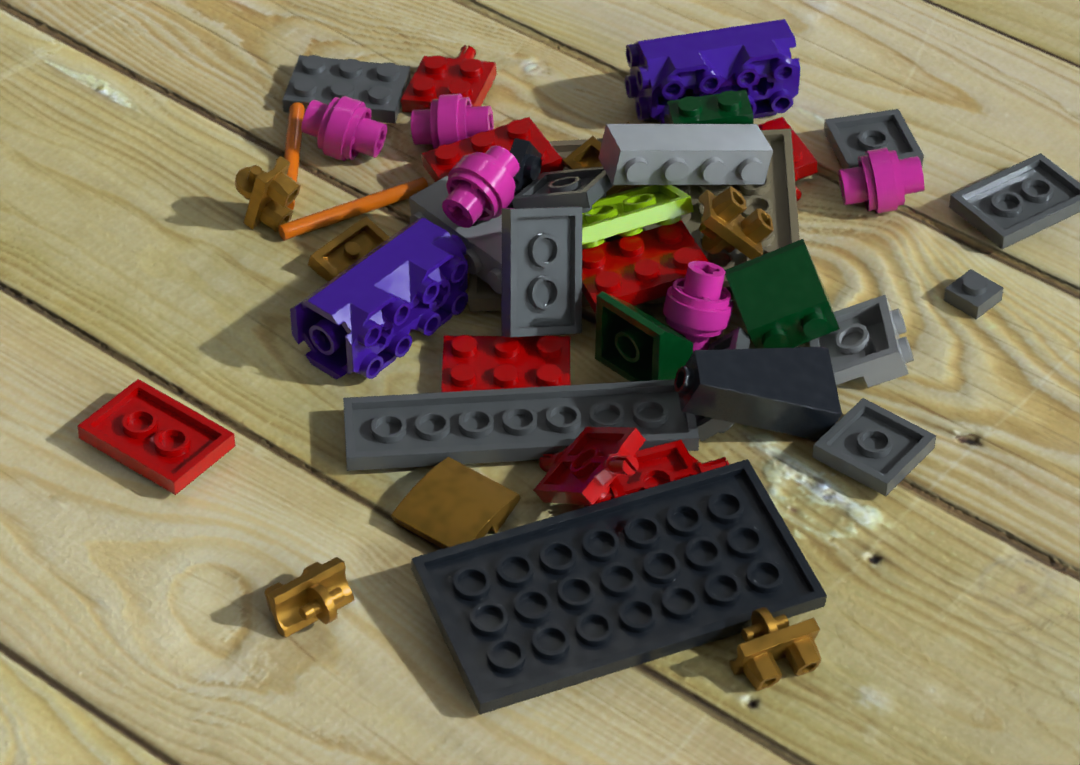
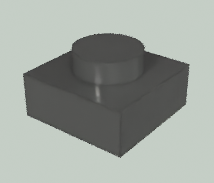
(973, 294)

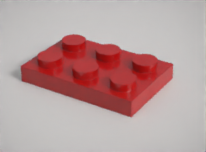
(442, 159)
(639, 265)
(504, 362)
(156, 436)

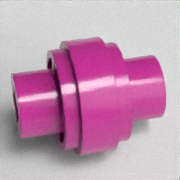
(449, 121)
(344, 128)
(881, 180)
(480, 186)
(699, 304)

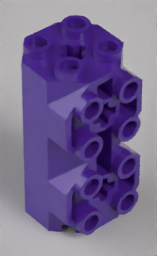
(714, 62)
(368, 310)

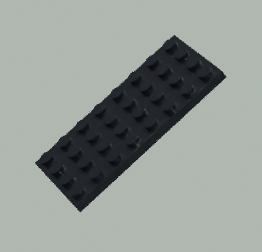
(614, 585)

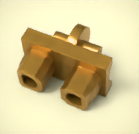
(267, 194)
(728, 229)
(310, 597)
(772, 640)

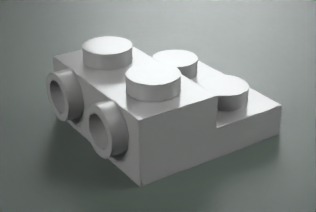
(868, 343)

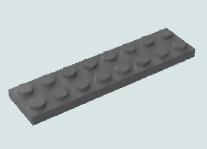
(506, 422)

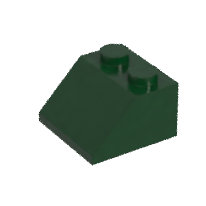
(721, 108)
(782, 298)
(636, 342)

